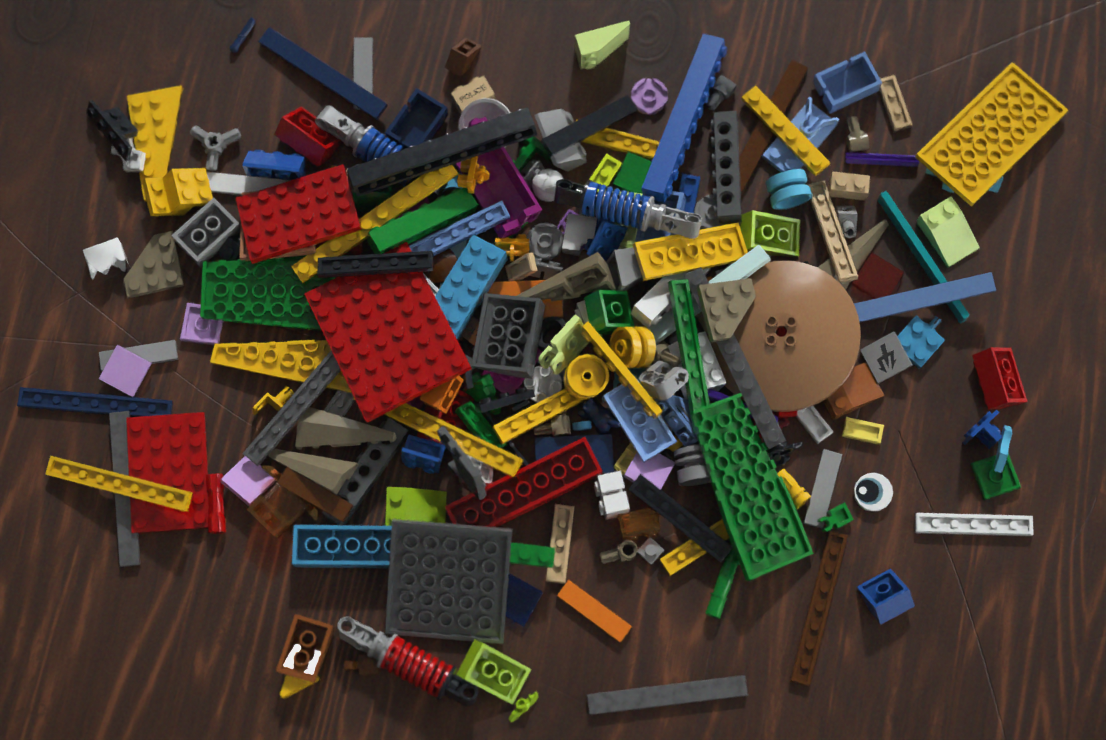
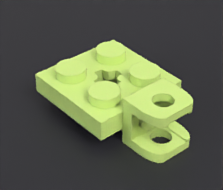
(565, 346)

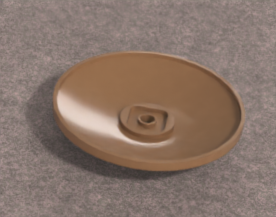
(819, 339)

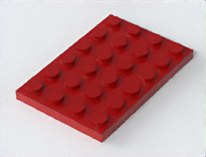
(298, 214)
(173, 454)

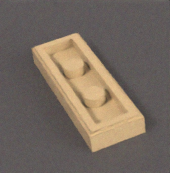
(894, 104)

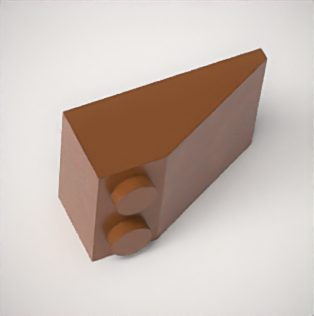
(854, 393)
(305, 648)

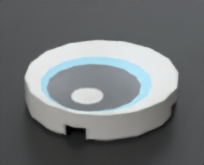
(873, 492)

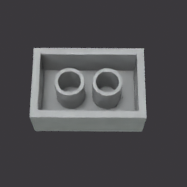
(206, 232)

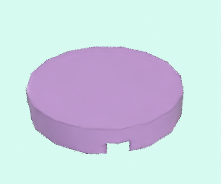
(649, 96)

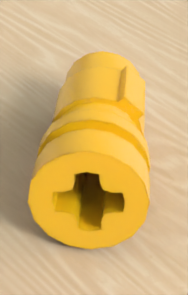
(797, 493)

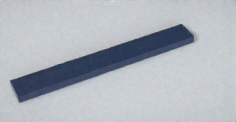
(323, 73)
(91, 402)

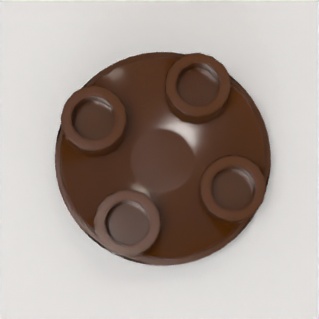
(442, 266)

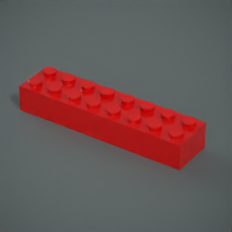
(529, 488)

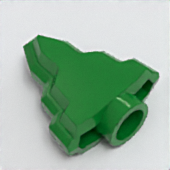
(483, 388)

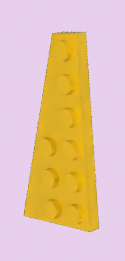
(156, 121)

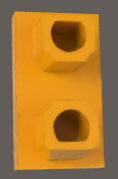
(474, 174)
(513, 246)

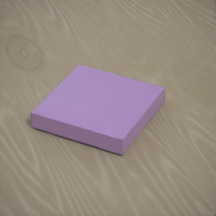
(198, 329)
(125, 370)
(654, 469)
(247, 480)

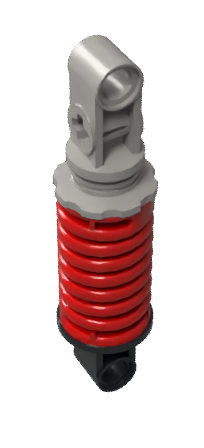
(407, 663)

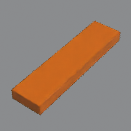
(594, 611)

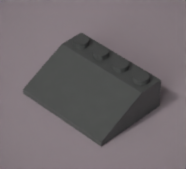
(508, 335)

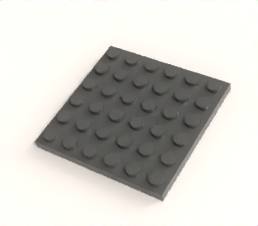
(448, 581)

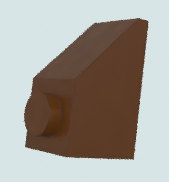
(462, 56)

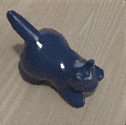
(599, 415)

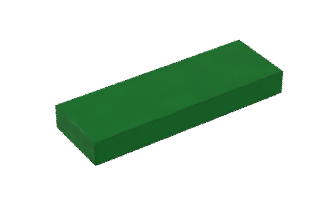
(478, 424)

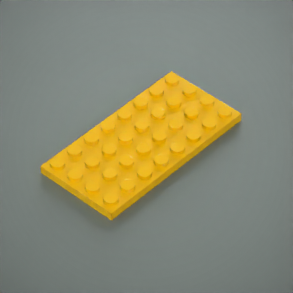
(991, 134)

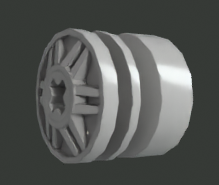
(695, 468)

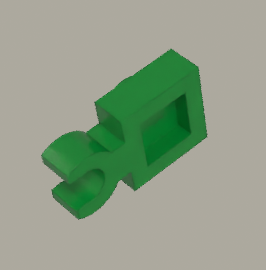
(837, 517)

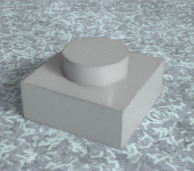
(650, 551)

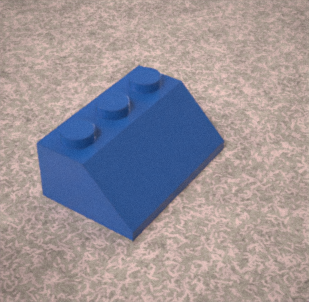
(274, 165)

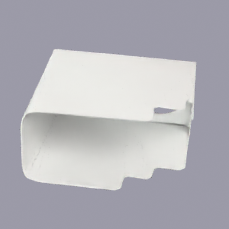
(577, 232)

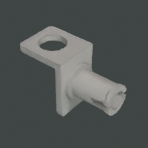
(847, 220)

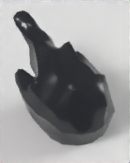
(778, 452)

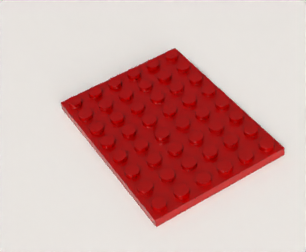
(387, 337)

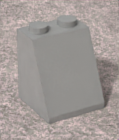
(624, 269)

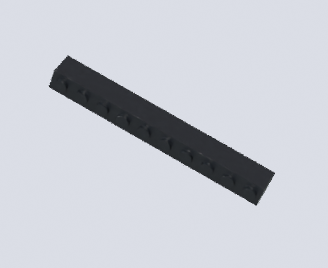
(442, 151)

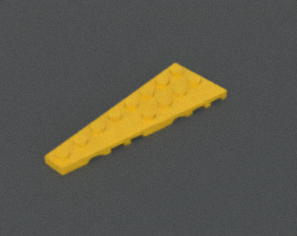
(278, 359)

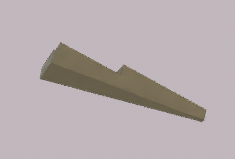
(859, 250)
(581, 278)
(324, 428)
(323, 471)

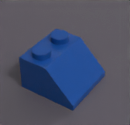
(886, 596)

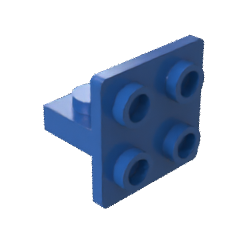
(606, 238)
(985, 432)
(422, 454)

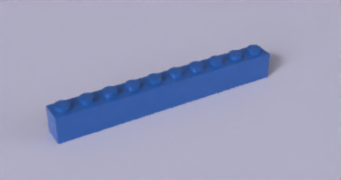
(684, 118)

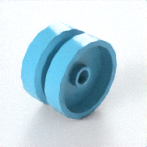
(788, 189)

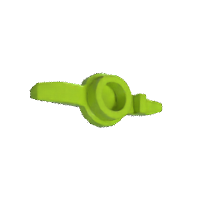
(522, 706)

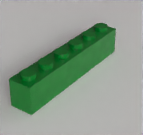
(423, 221)

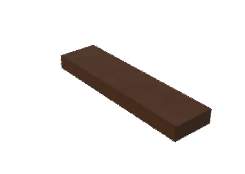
(315, 494)

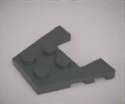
(462, 465)

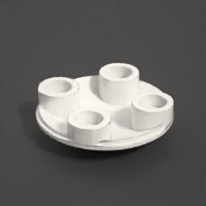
(543, 383)

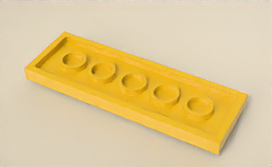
(680, 254)

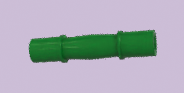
(722, 585)

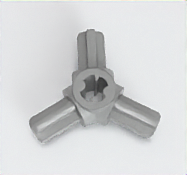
(215, 150)

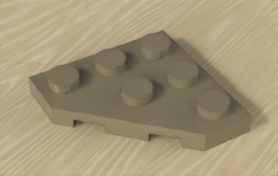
(155, 268)
(725, 306)

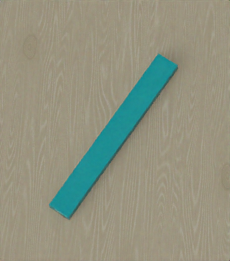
(919, 251)

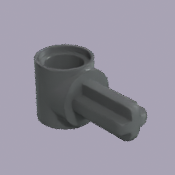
(722, 89)

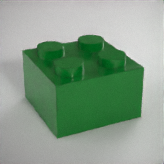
(608, 310)

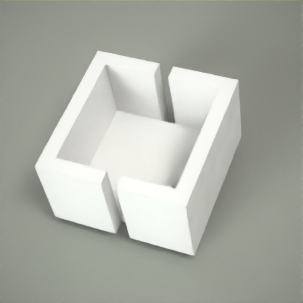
(612, 497)

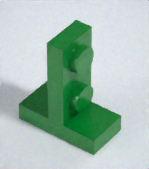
(527, 153)

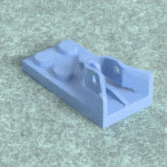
(813, 125)
(645, 433)

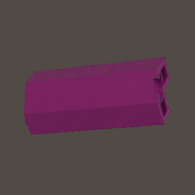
(504, 185)

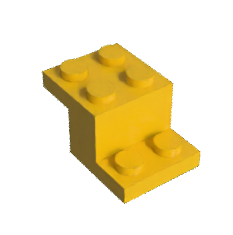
(177, 191)

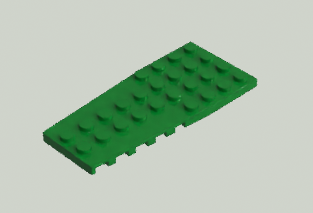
(258, 293)
(748, 489)

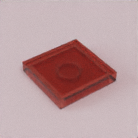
(877, 277)

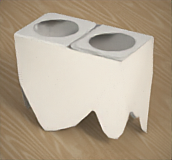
(104, 255)

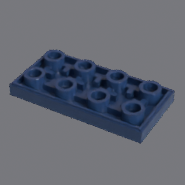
(600, 445)

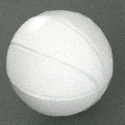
(545, 184)

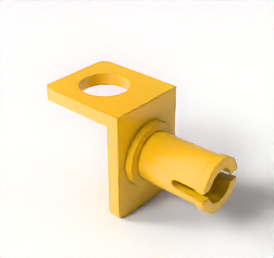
(276, 402)

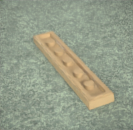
(832, 233)

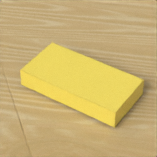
(862, 430)

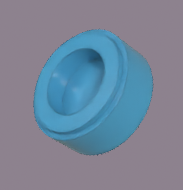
(581, 426)

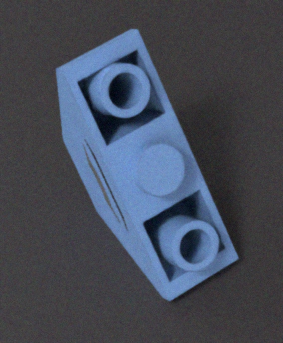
(677, 415)

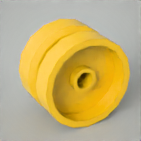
(634, 346)
(596, 373)

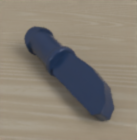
(241, 37)

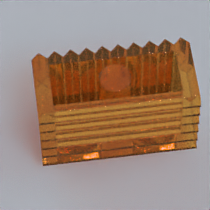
(638, 523)

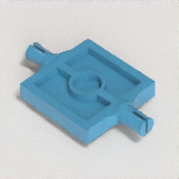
(920, 340)

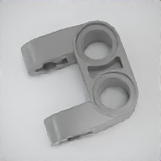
(663, 384)

